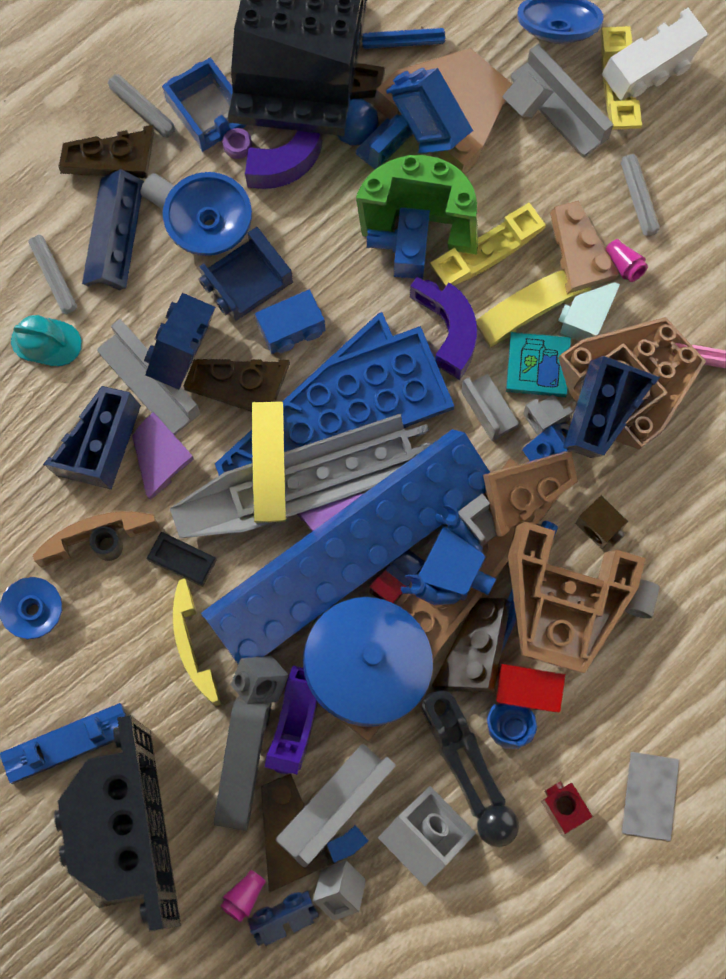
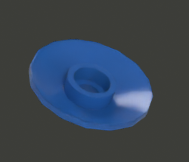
(18, 600)

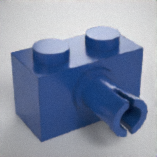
(407, 242)

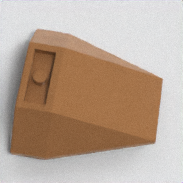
(647, 348)

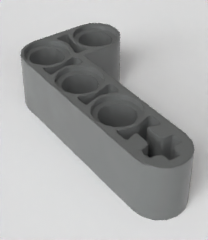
(241, 764)

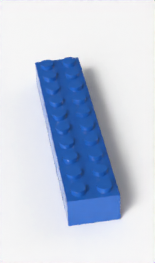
(348, 548)

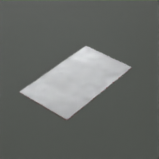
(650, 796)

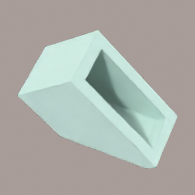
(587, 312)

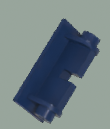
(268, 922)

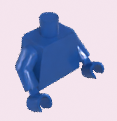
(451, 565)

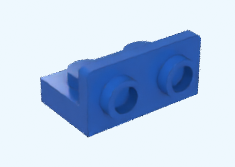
(384, 141)

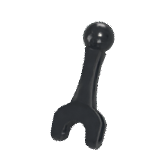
(496, 823)

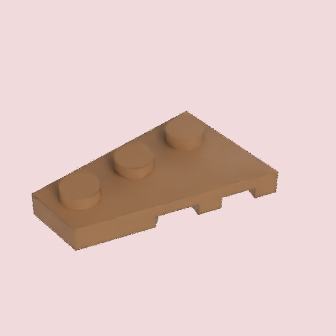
(581, 249)
(526, 487)

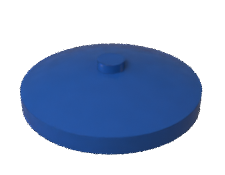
(367, 661)

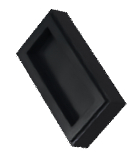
(181, 559)

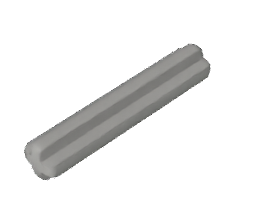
(141, 105)
(640, 195)
(52, 274)

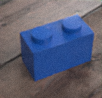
(290, 322)

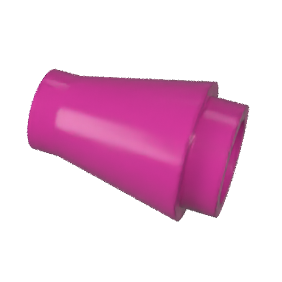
(627, 261)
(242, 897)

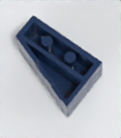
(178, 340)
(605, 404)
(98, 440)

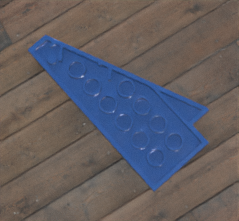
(357, 386)

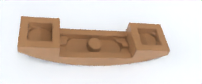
(56, 547)

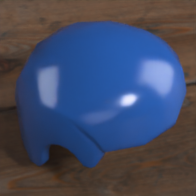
(361, 122)
(511, 725)

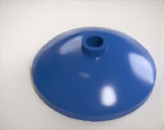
(560, 19)
(202, 199)

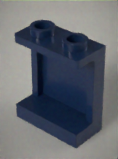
(246, 276)

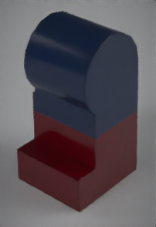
(393, 578)

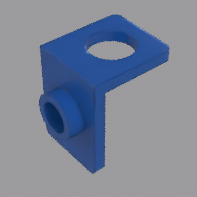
(547, 443)

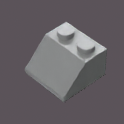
(427, 835)

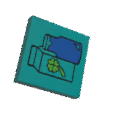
(535, 364)

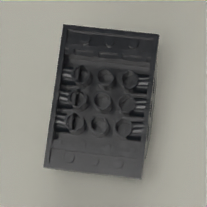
(295, 63)
(118, 829)

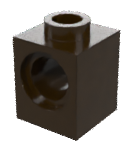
(602, 523)

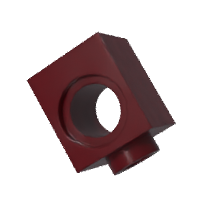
(580, 811)

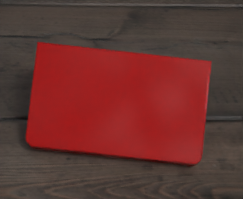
(530, 688)

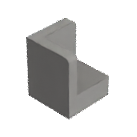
(527, 94)
(546, 413)
(479, 519)
(339, 890)

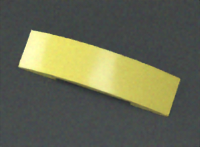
(623, 113)
(492, 247)
(525, 306)
(268, 462)
(184, 607)

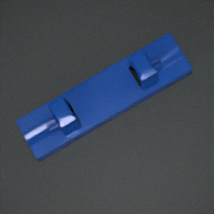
(61, 744)

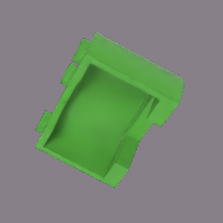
(424, 185)

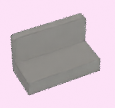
(489, 406)

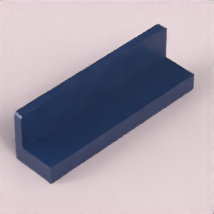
(113, 230)

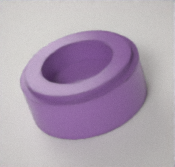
(237, 143)

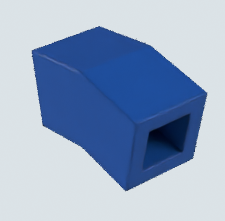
(347, 844)

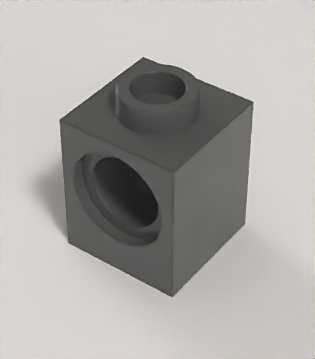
(259, 680)

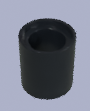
(100, 534)

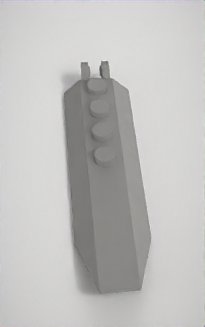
(313, 478)

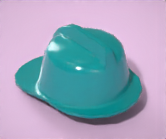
(46, 341)

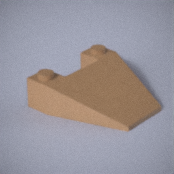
(476, 89)
(562, 612)

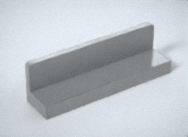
(568, 105)
(126, 357)
(334, 804)

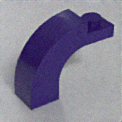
(284, 164)
(459, 318)
(294, 725)

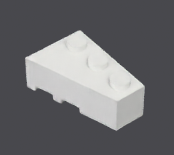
(656, 59)

